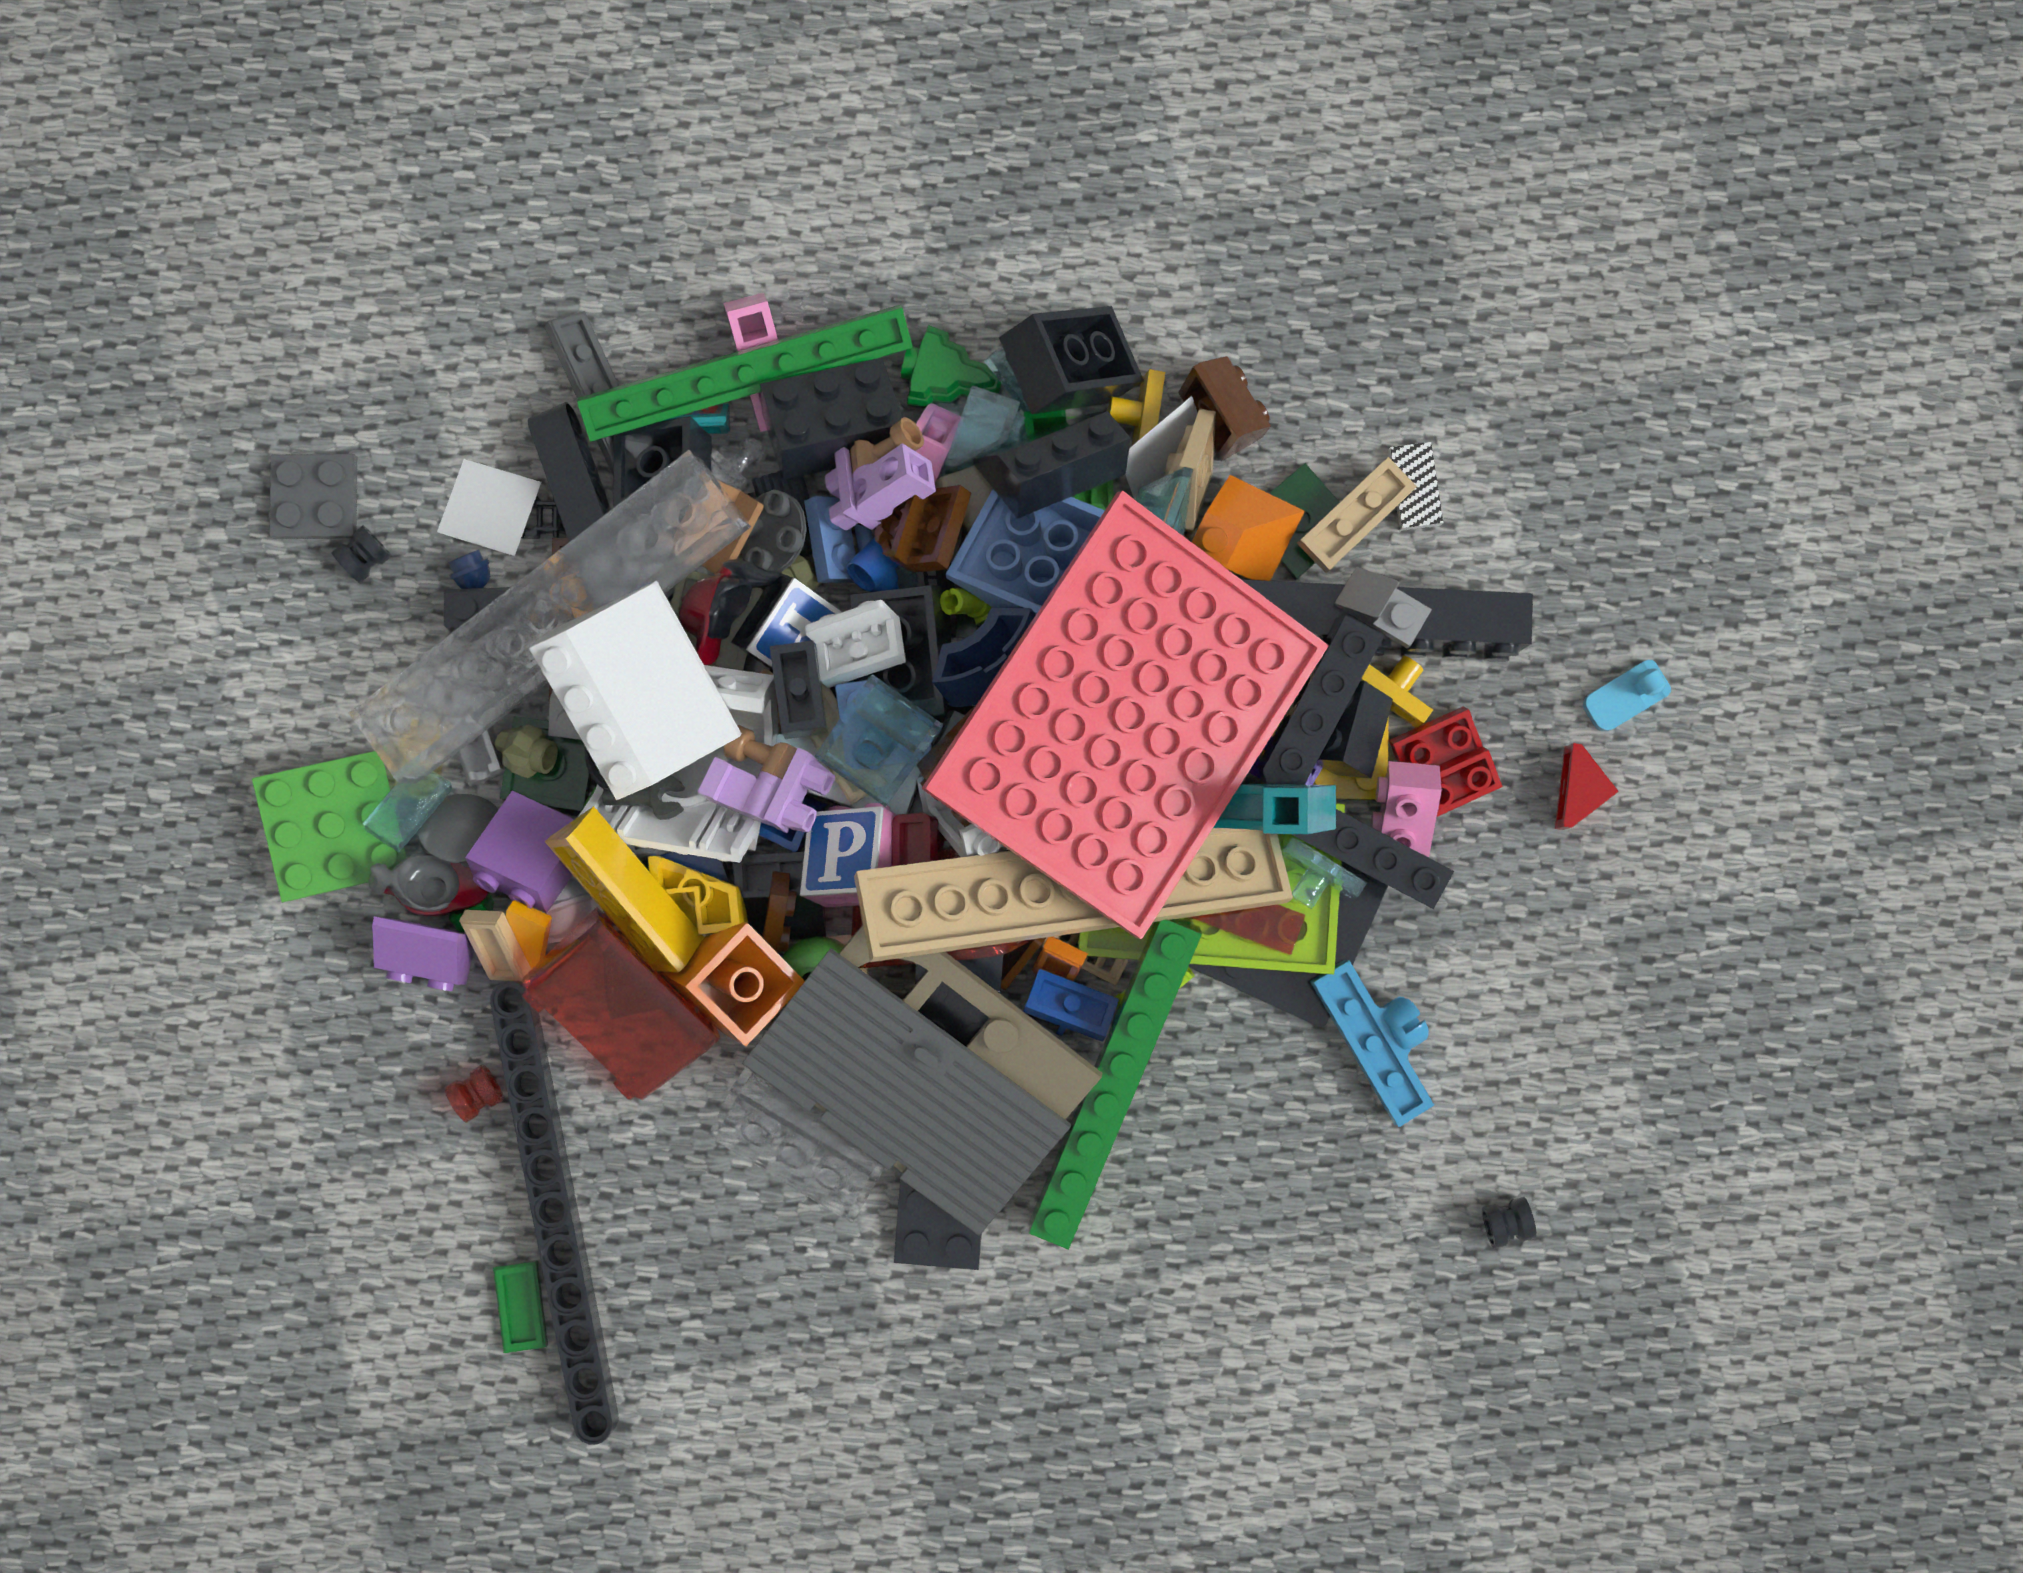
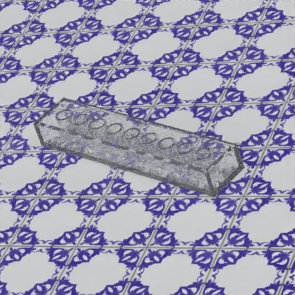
(487, 662)

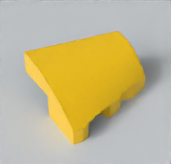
(704, 899)

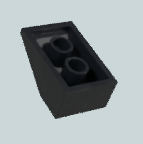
(923, 633)

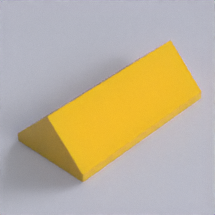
(626, 891)

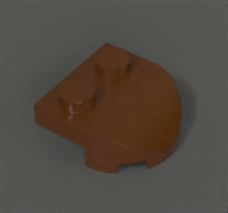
(924, 531)

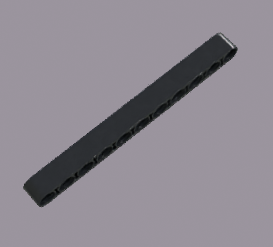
(547, 1230)

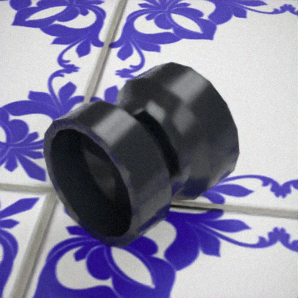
(368, 547)
(1505, 1223)

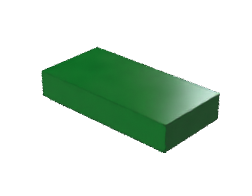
(520, 1306)

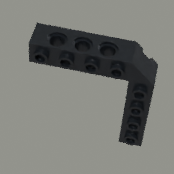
(1300, 743)

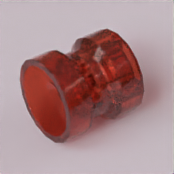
(474, 1093)

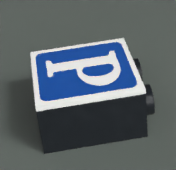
(780, 618)

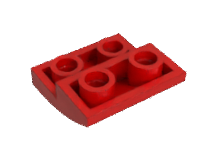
(1456, 747)

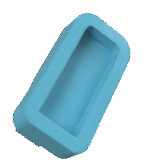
(1626, 696)

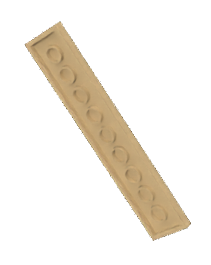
(1007, 900)

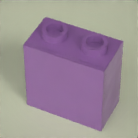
(515, 857)

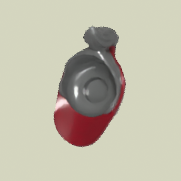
(427, 885)

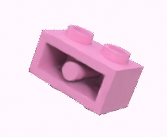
(1408, 804)

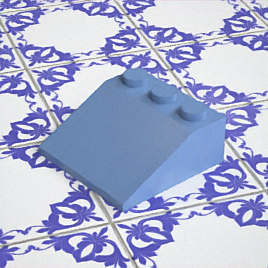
(1021, 559)

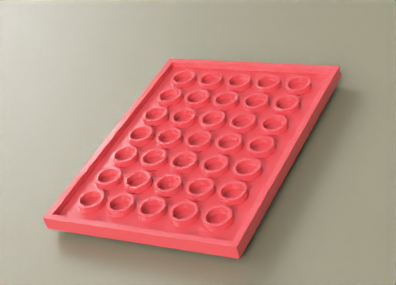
(1126, 716)

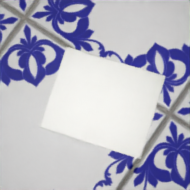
(1150, 454)
(489, 507)

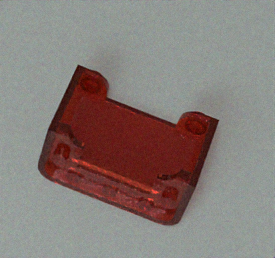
(618, 1007)

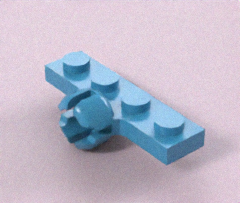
(1378, 1039)

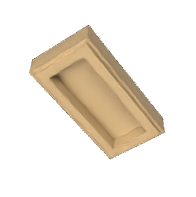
(495, 945)

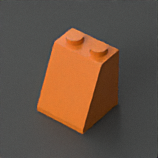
(737, 981)

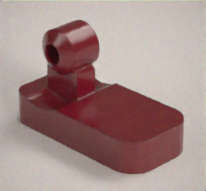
(915, 838)

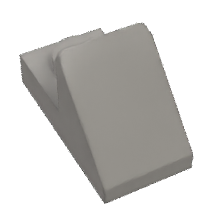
(1382, 606)

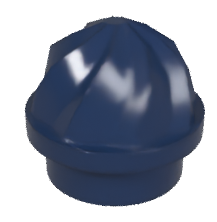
(470, 570)

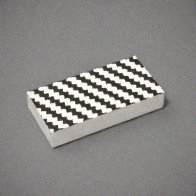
(1423, 504)

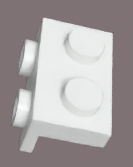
(857, 642)

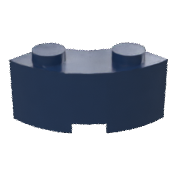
(971, 664)

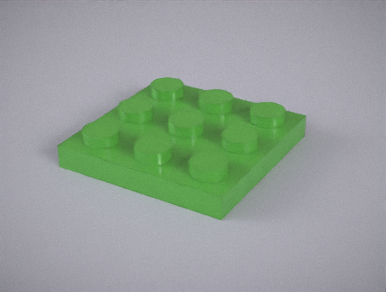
(317, 826)

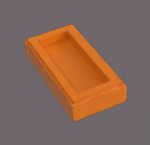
(1060, 959)

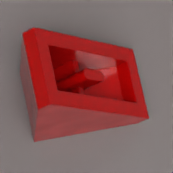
(1581, 787)

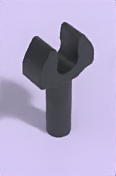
(652, 797)

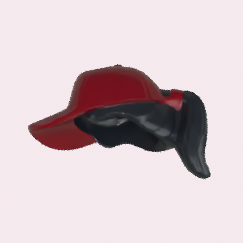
(718, 601)

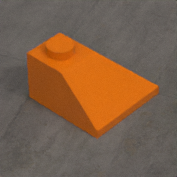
(1247, 529)

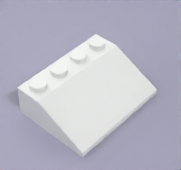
(635, 690)

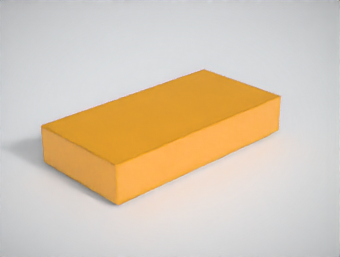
(530, 929)

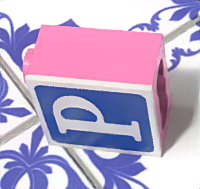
(840, 846)

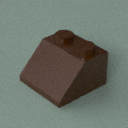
(1223, 389)

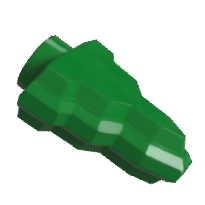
(943, 371)

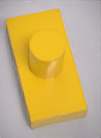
(1144, 412)
(1397, 688)

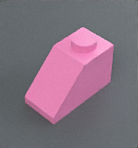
(938, 431)

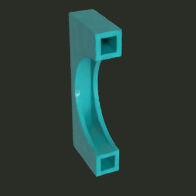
(1281, 809)

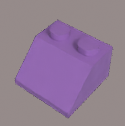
(421, 951)

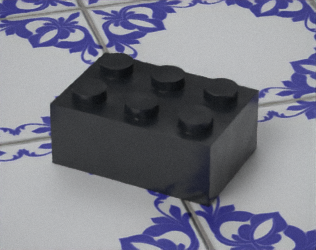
(1070, 359)
(826, 411)

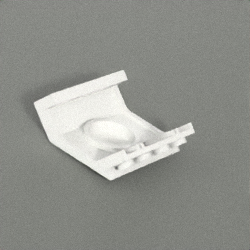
(704, 826)

